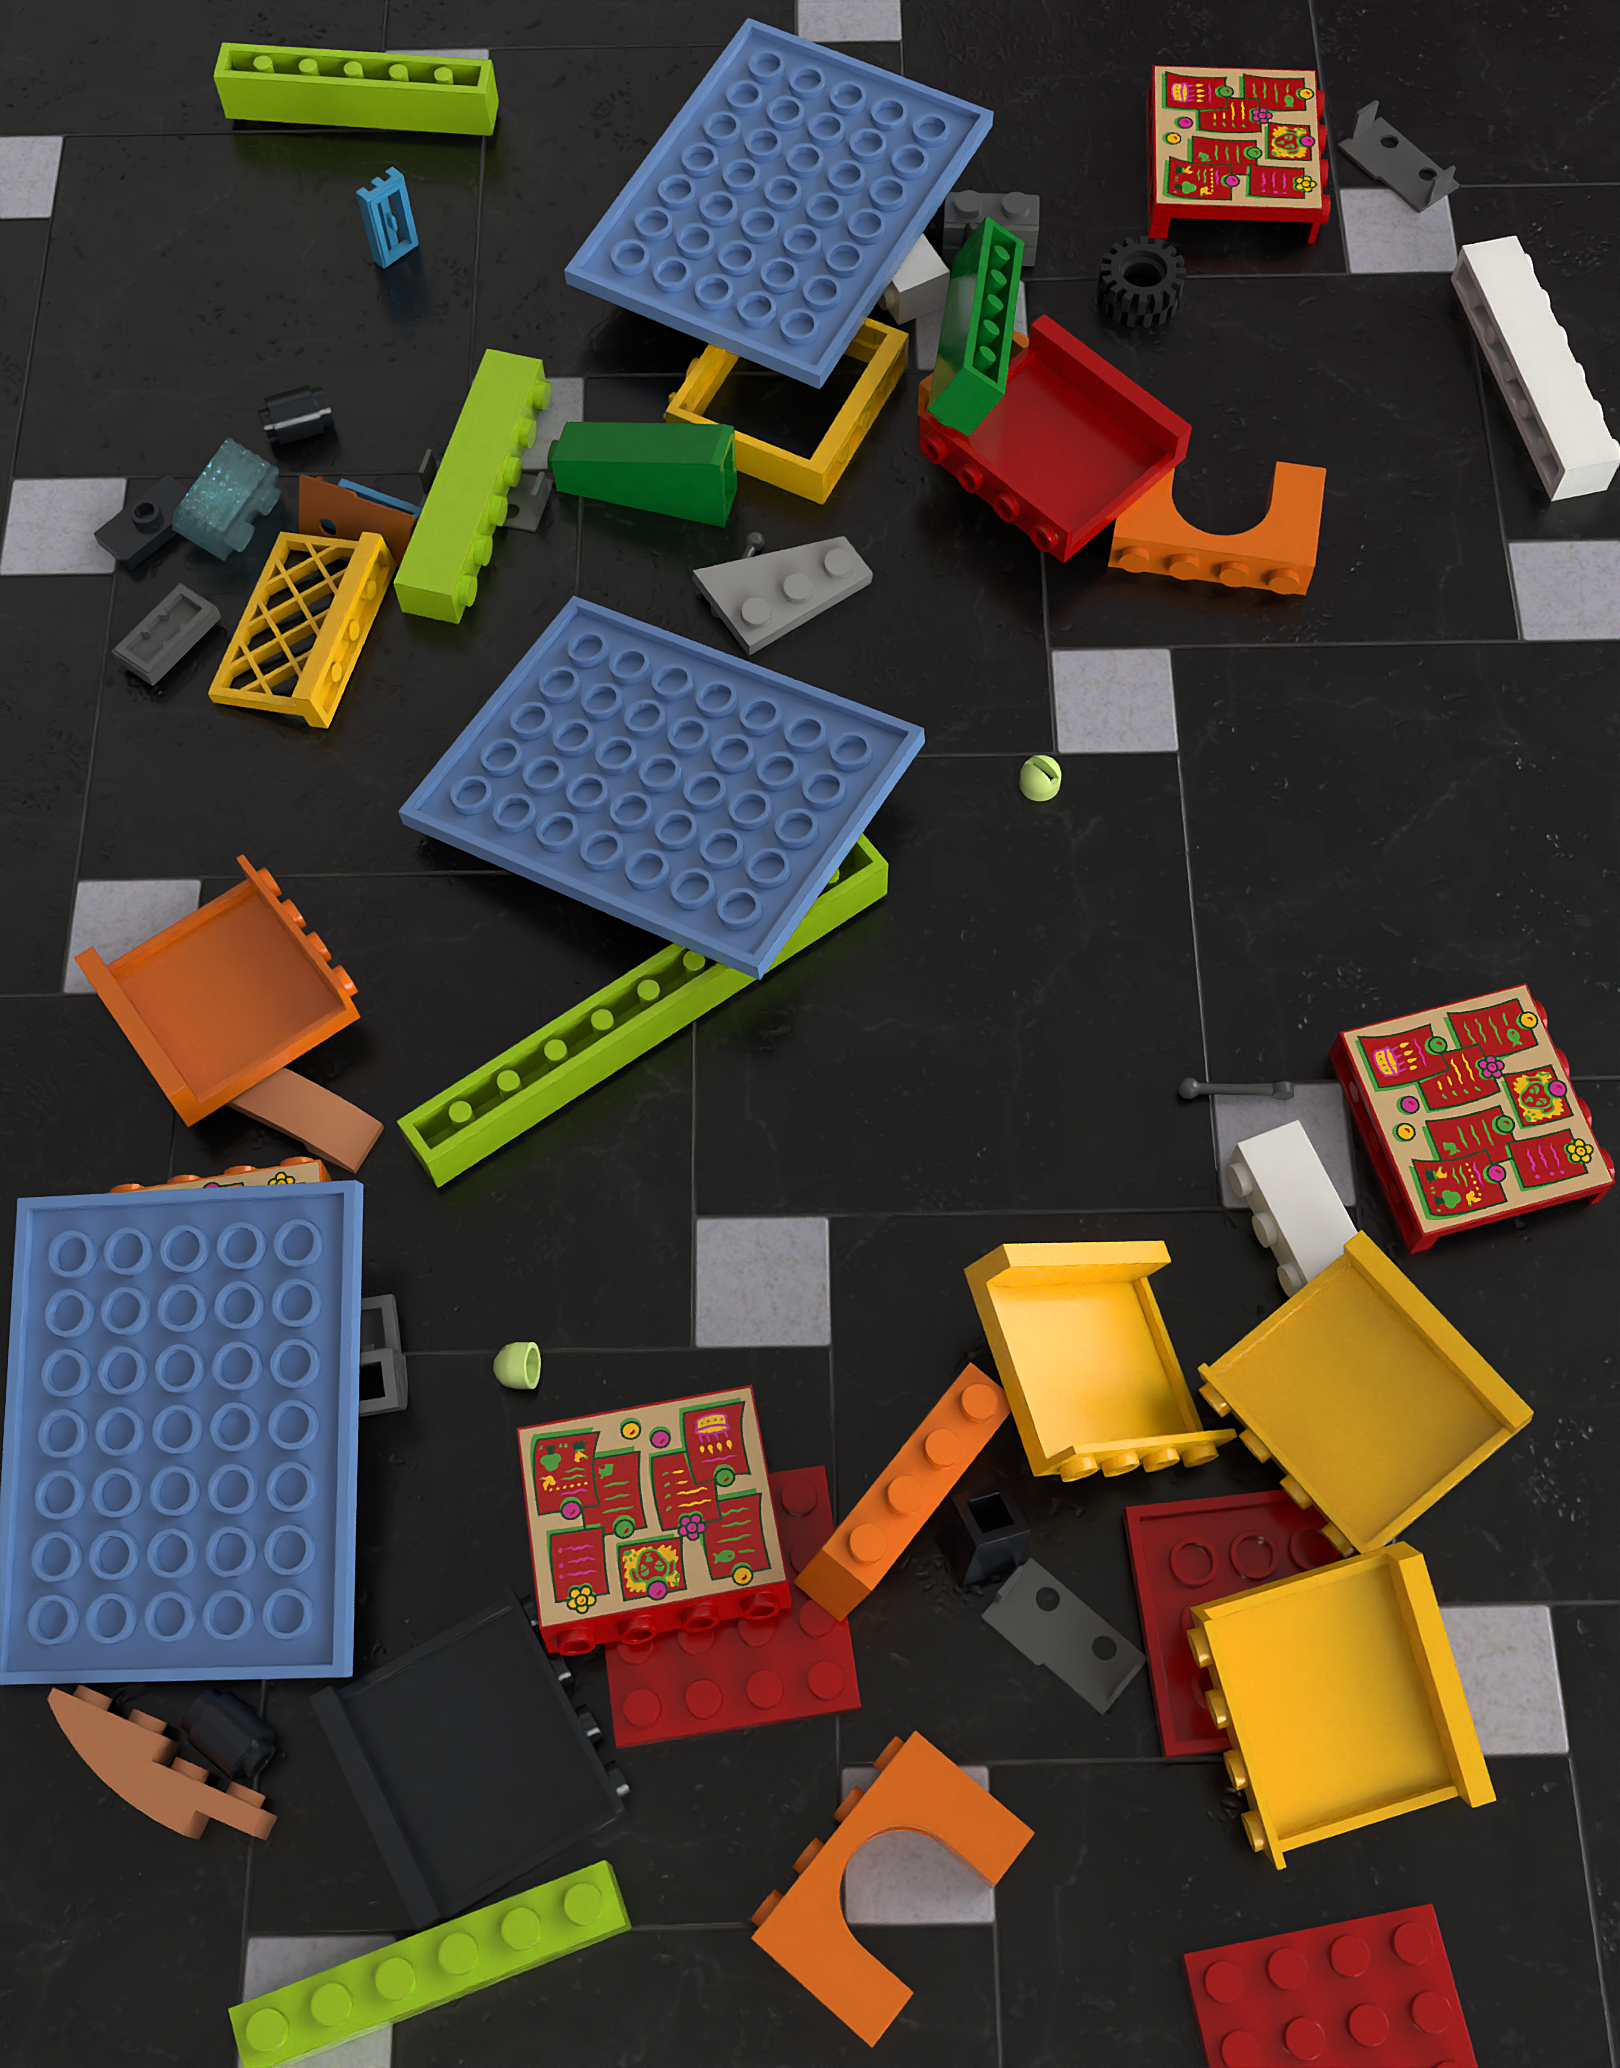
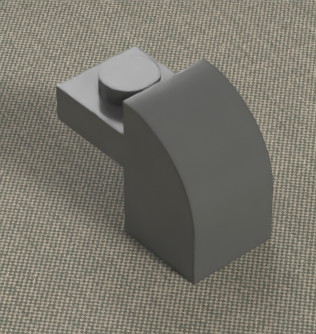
(382, 1364)

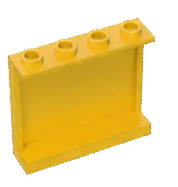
(1088, 1358)
(1364, 1399)
(1338, 1699)

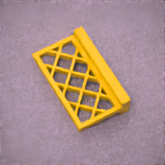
(339, 630)

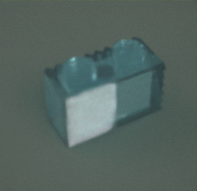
(227, 500)

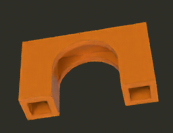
(1270, 556)
(905, 1493)
(806, 1927)

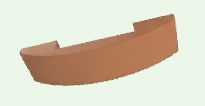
(312, 1116)

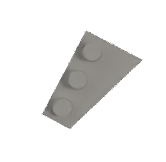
(781, 589)

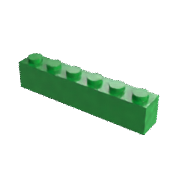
(977, 328)

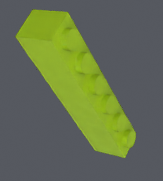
(357, 89)
(472, 487)
(429, 1968)

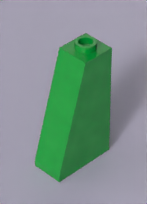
(650, 467)

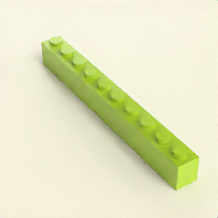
(609, 1033)

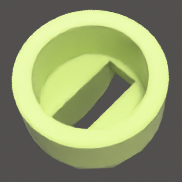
(1035, 782)
(518, 1365)

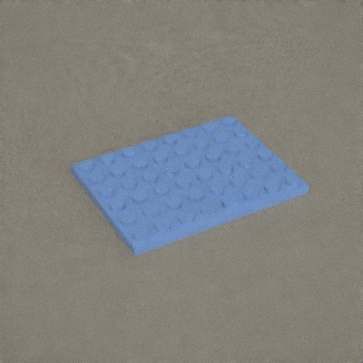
(780, 201)
(665, 783)
(182, 1436)

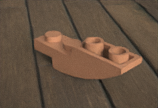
(135, 1763)

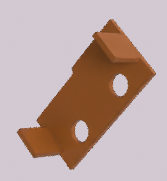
(351, 515)

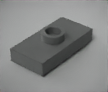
(166, 634)

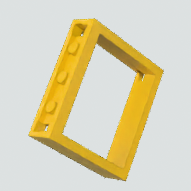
(813, 479)

